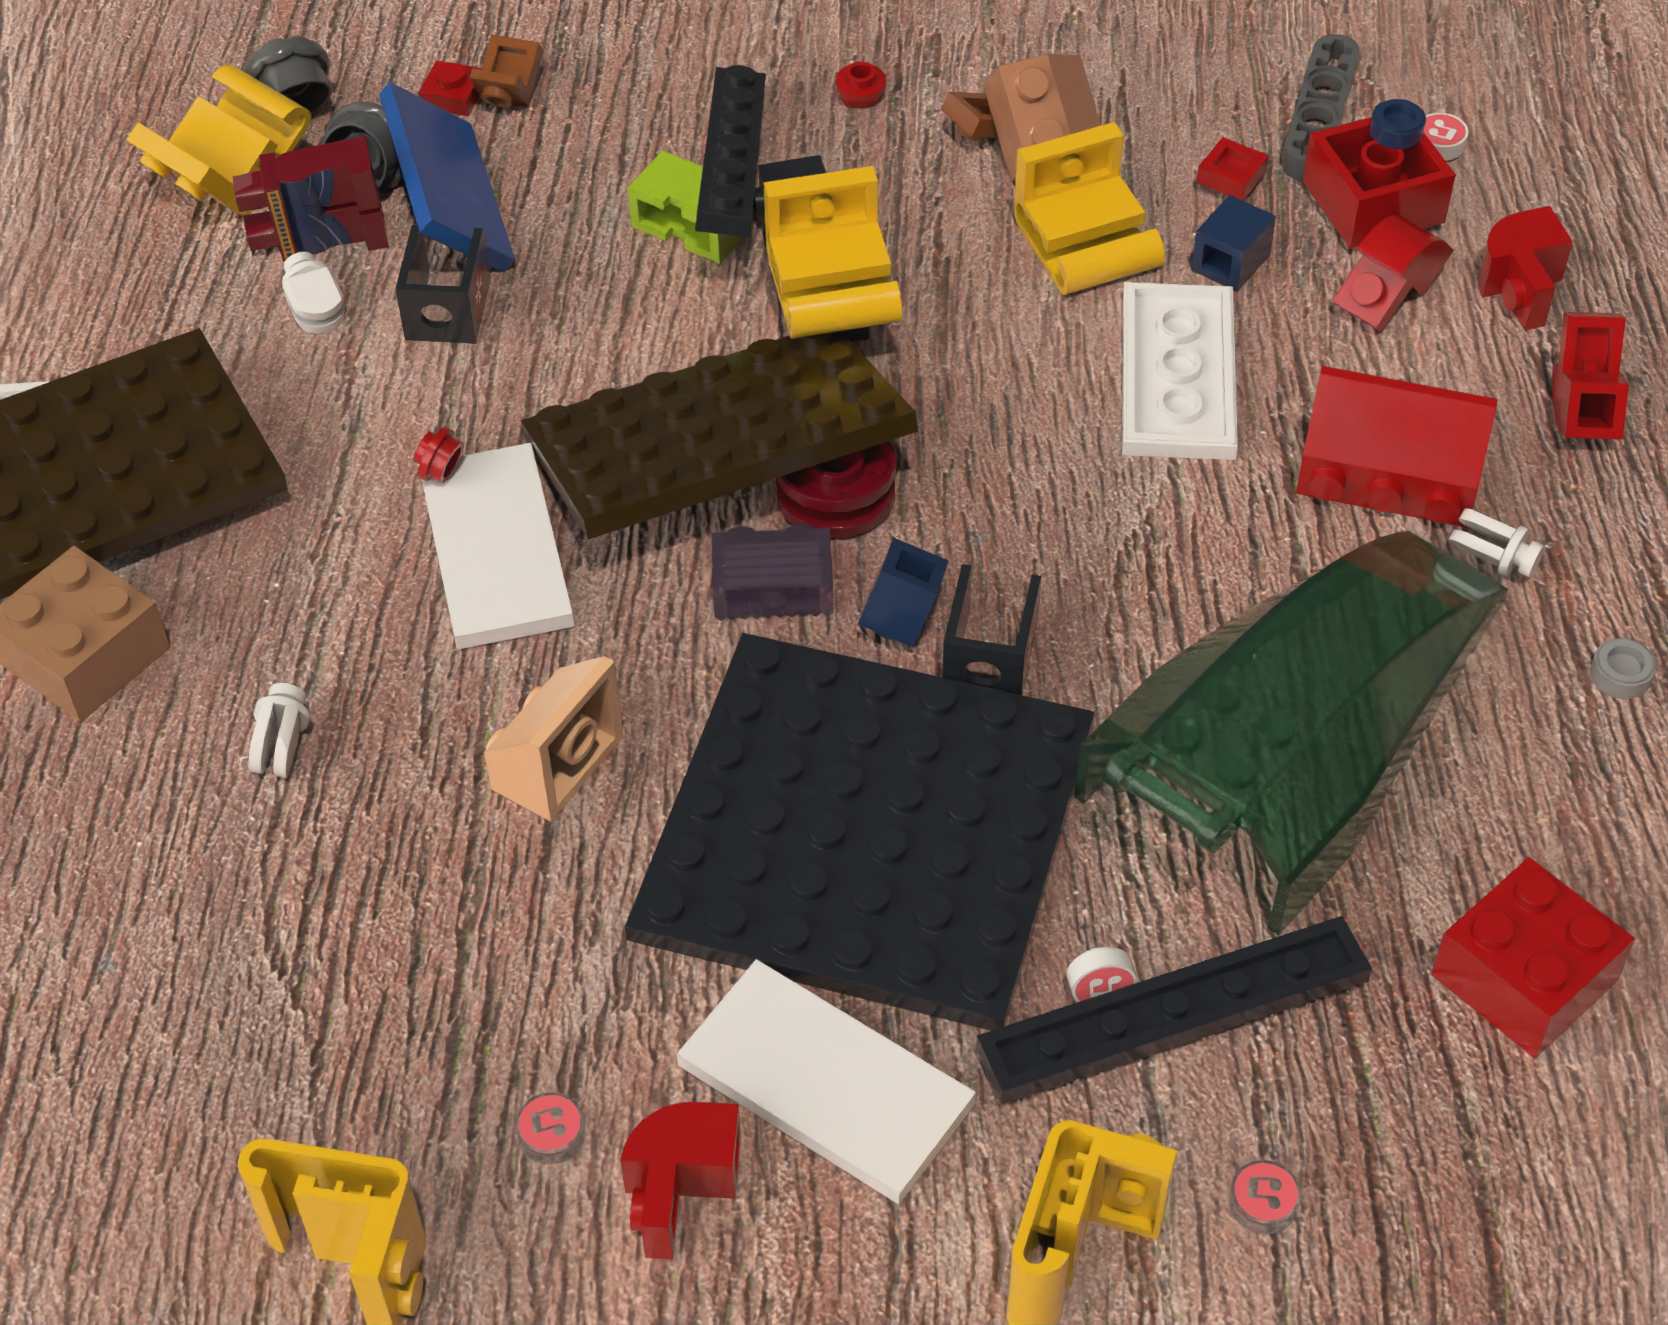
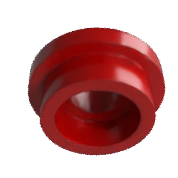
(860, 84)
(438, 455)

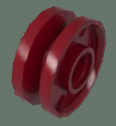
(843, 493)

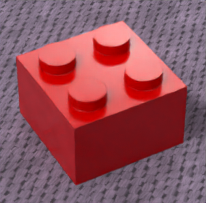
(1366, 182)
(1532, 956)

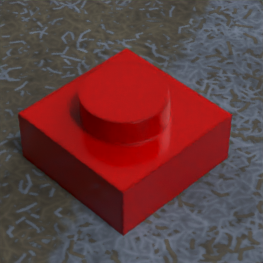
(450, 88)
(1232, 168)

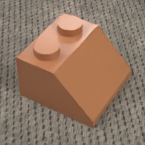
(1039, 102)

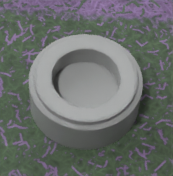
(1622, 668)

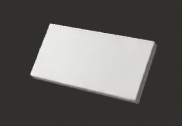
(1179, 371)
(497, 549)
(827, 1080)

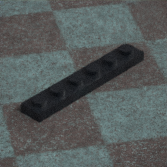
(731, 152)
(1172, 1009)

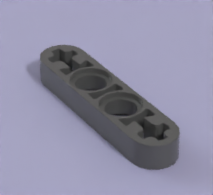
(1320, 105)

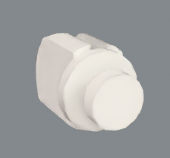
(312, 294)
(1517, 549)
(282, 713)

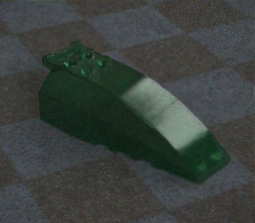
(1300, 709)

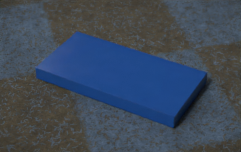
(445, 175)

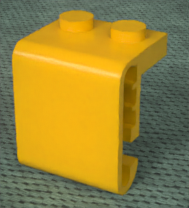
(224, 138)
(1082, 211)
(829, 252)
(1079, 1180)
(354, 1213)

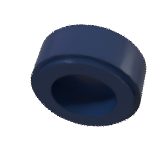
(1397, 124)

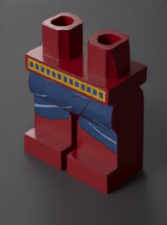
(313, 199)

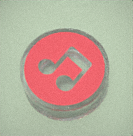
(550, 1128)
(1264, 1197)

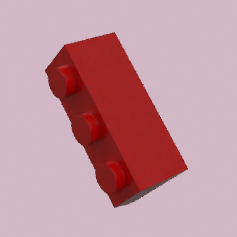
(1395, 446)

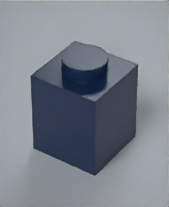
(1233, 243)
(903, 592)

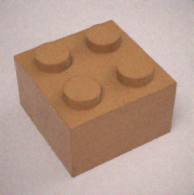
(79, 633)

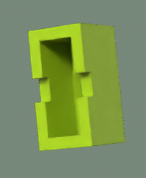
(666, 204)

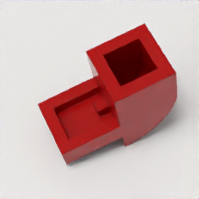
(1524, 261)
(1392, 262)
(1586, 380)
(676, 1154)

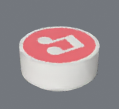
(1446, 134)
(1100, 972)

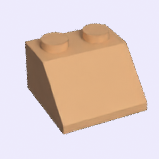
(557, 737)

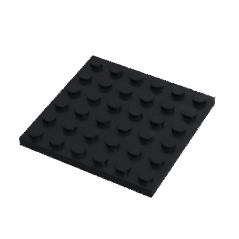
(865, 831)

